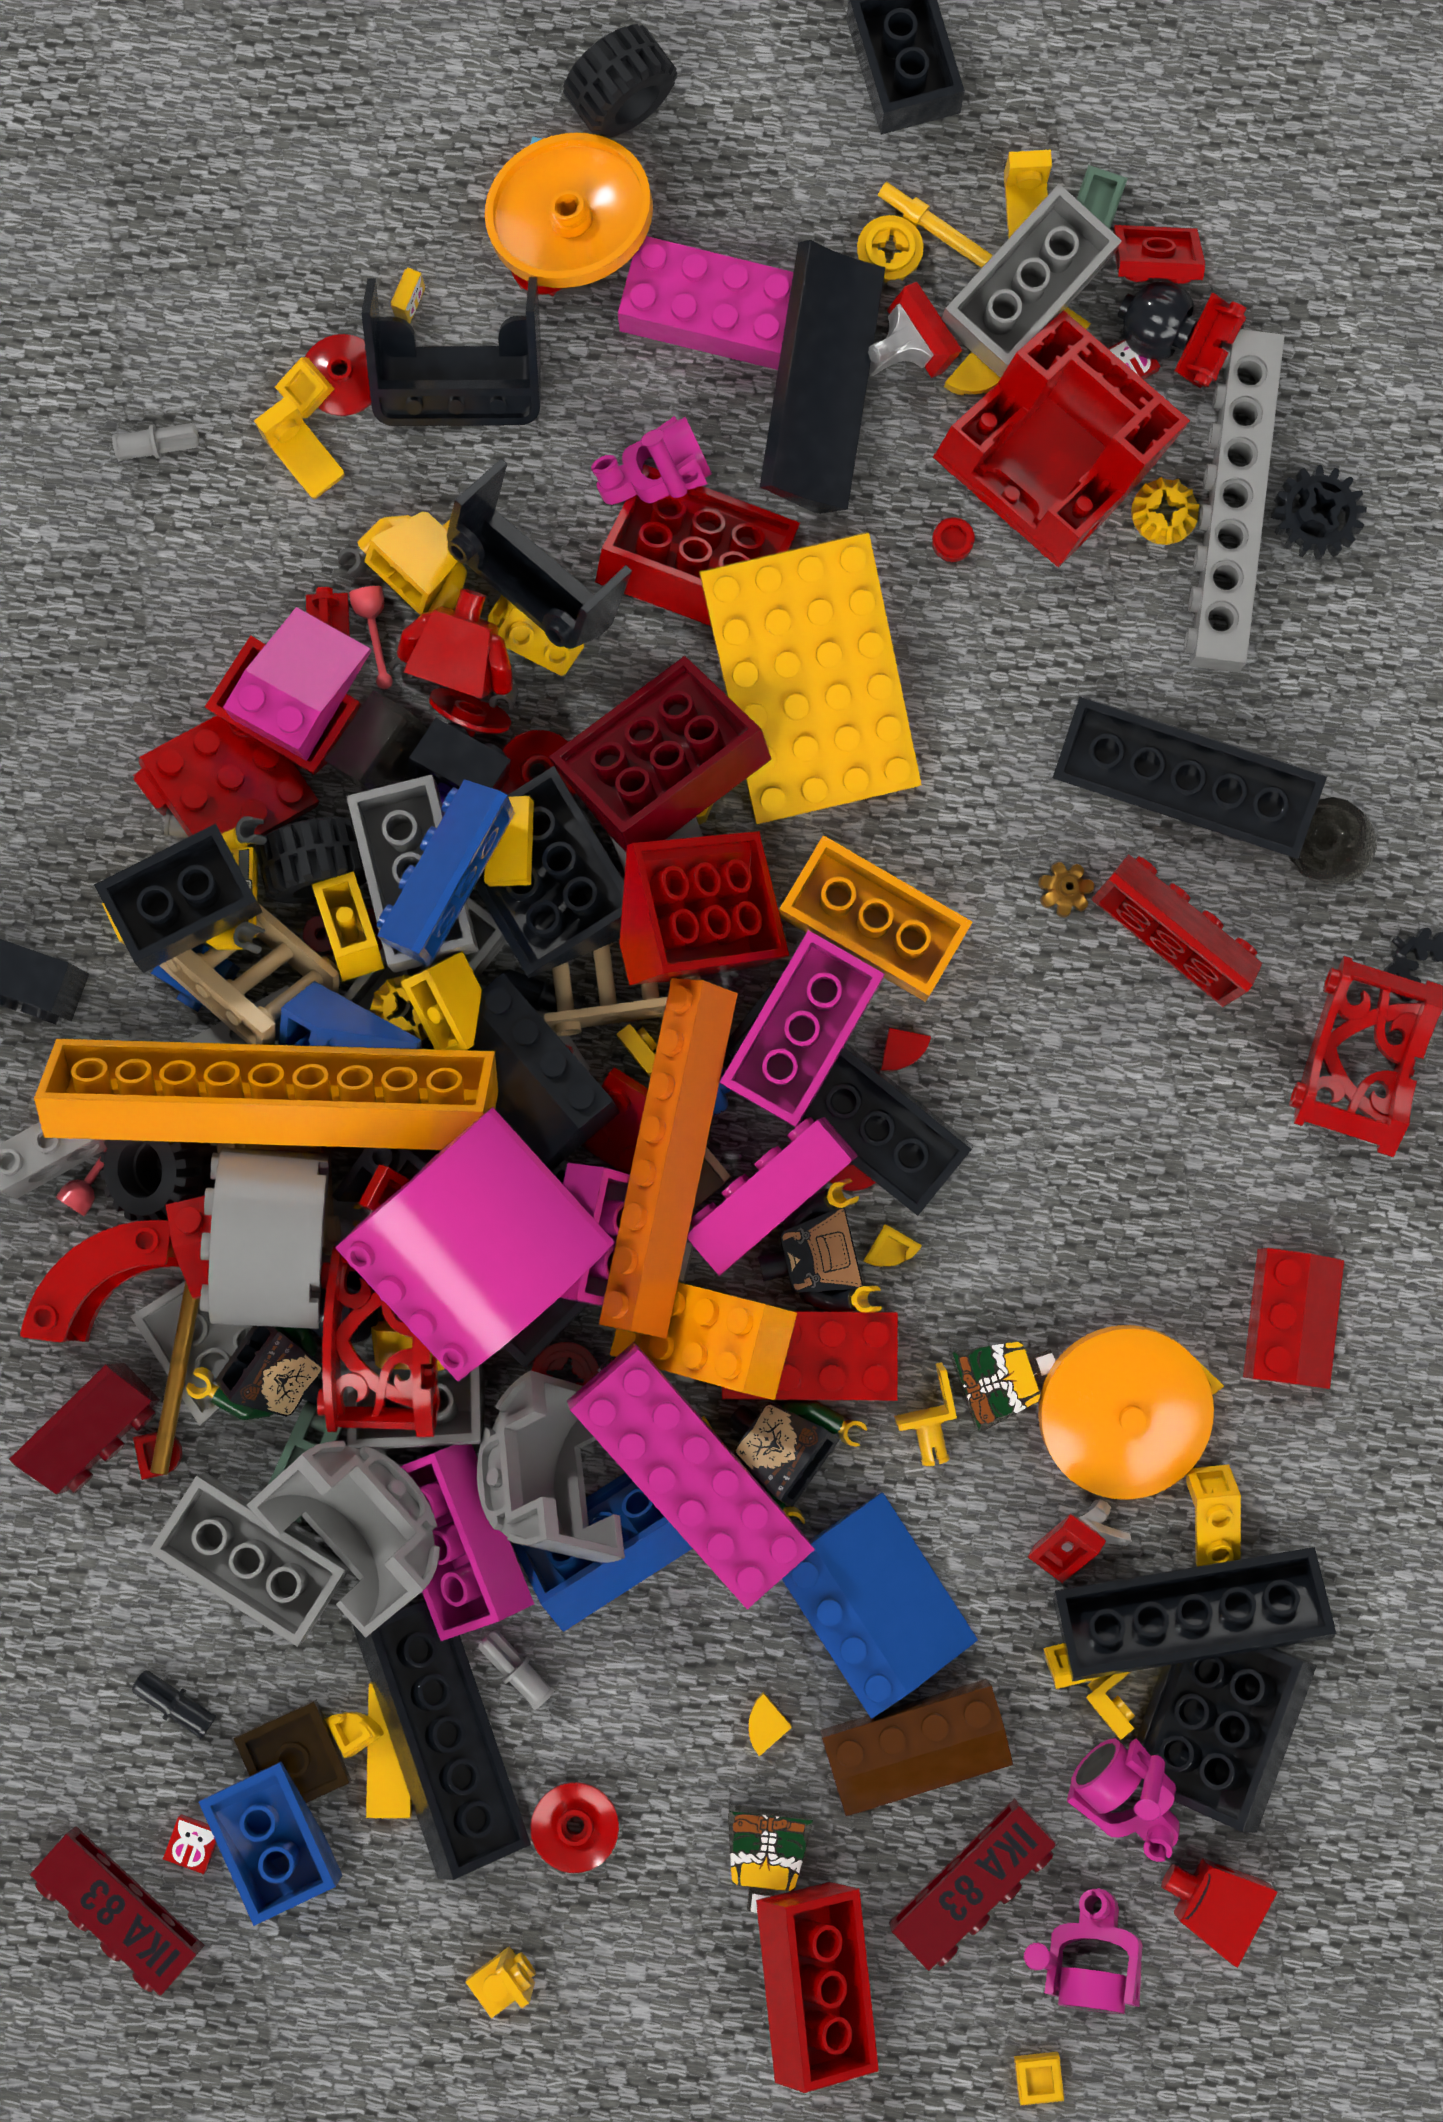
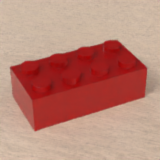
(839, 1358)
(817, 1986)

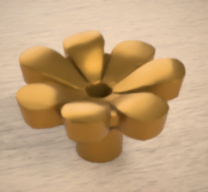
(1058, 892)

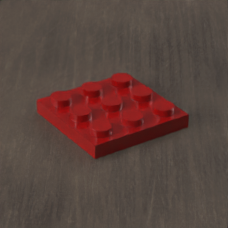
(225, 775)

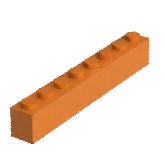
(668, 1158)

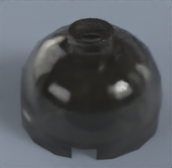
(1337, 843)

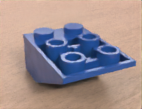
(328, 1019)

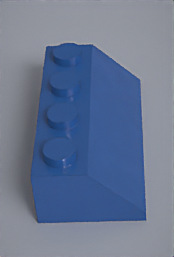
(446, 871)
(577, 1587)

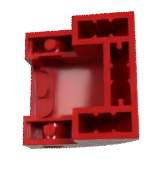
(1060, 438)

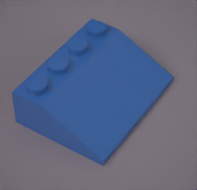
(878, 1605)

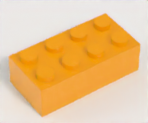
(875, 917)
(719, 1341)

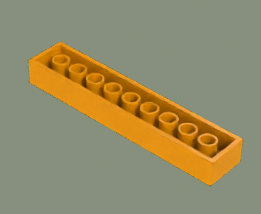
(263, 1093)

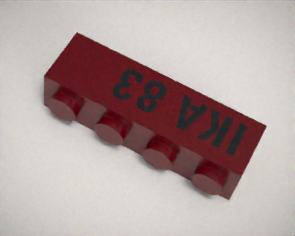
(972, 1885)
(116, 1911)

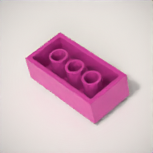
(706, 302)
(802, 1029)
(766, 1199)
(476, 1565)

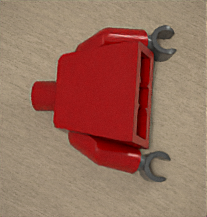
(458, 651)

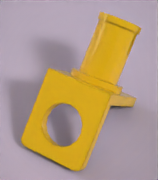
(929, 1421)

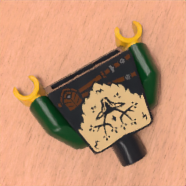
(265, 1374)
(788, 1445)

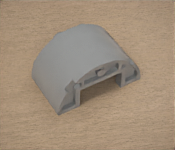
(265, 1237)
(534, 1473)
(369, 1519)

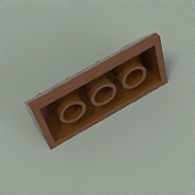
(917, 1747)

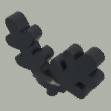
(1420, 944)

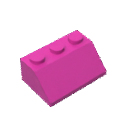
(603, 1197)

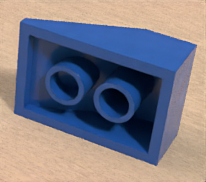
(270, 1843)

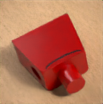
(1220, 1905)

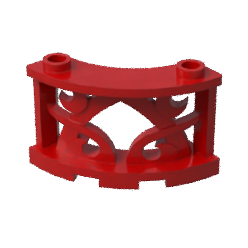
(1416, 1022)
(88, 1275)
(418, 1391)

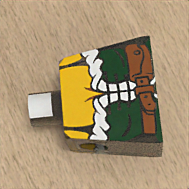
(999, 1380)
(766, 1849)

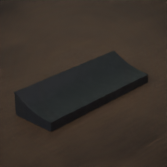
(822, 379)
(1190, 777)
(889, 1130)
(1193, 1614)
(443, 1743)

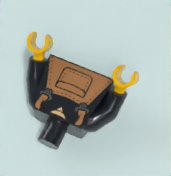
(821, 1255)

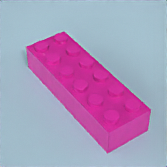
(690, 1475)

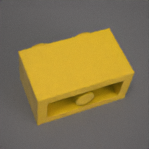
(348, 926)

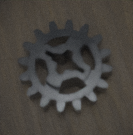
(1324, 494)

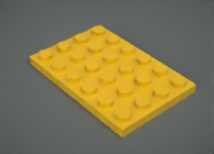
(817, 672)

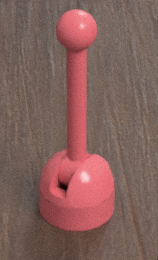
(369, 603)
(79, 1193)

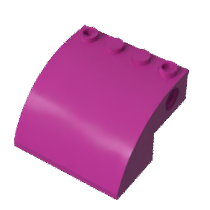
(475, 1245)

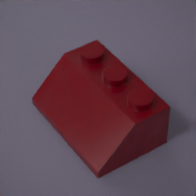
(87, 1429)

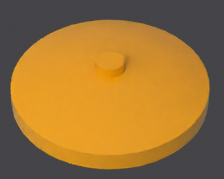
(569, 210)
(1126, 1412)

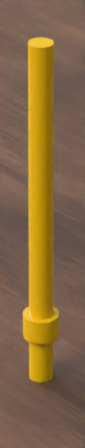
(918, 214)

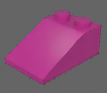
(297, 683)

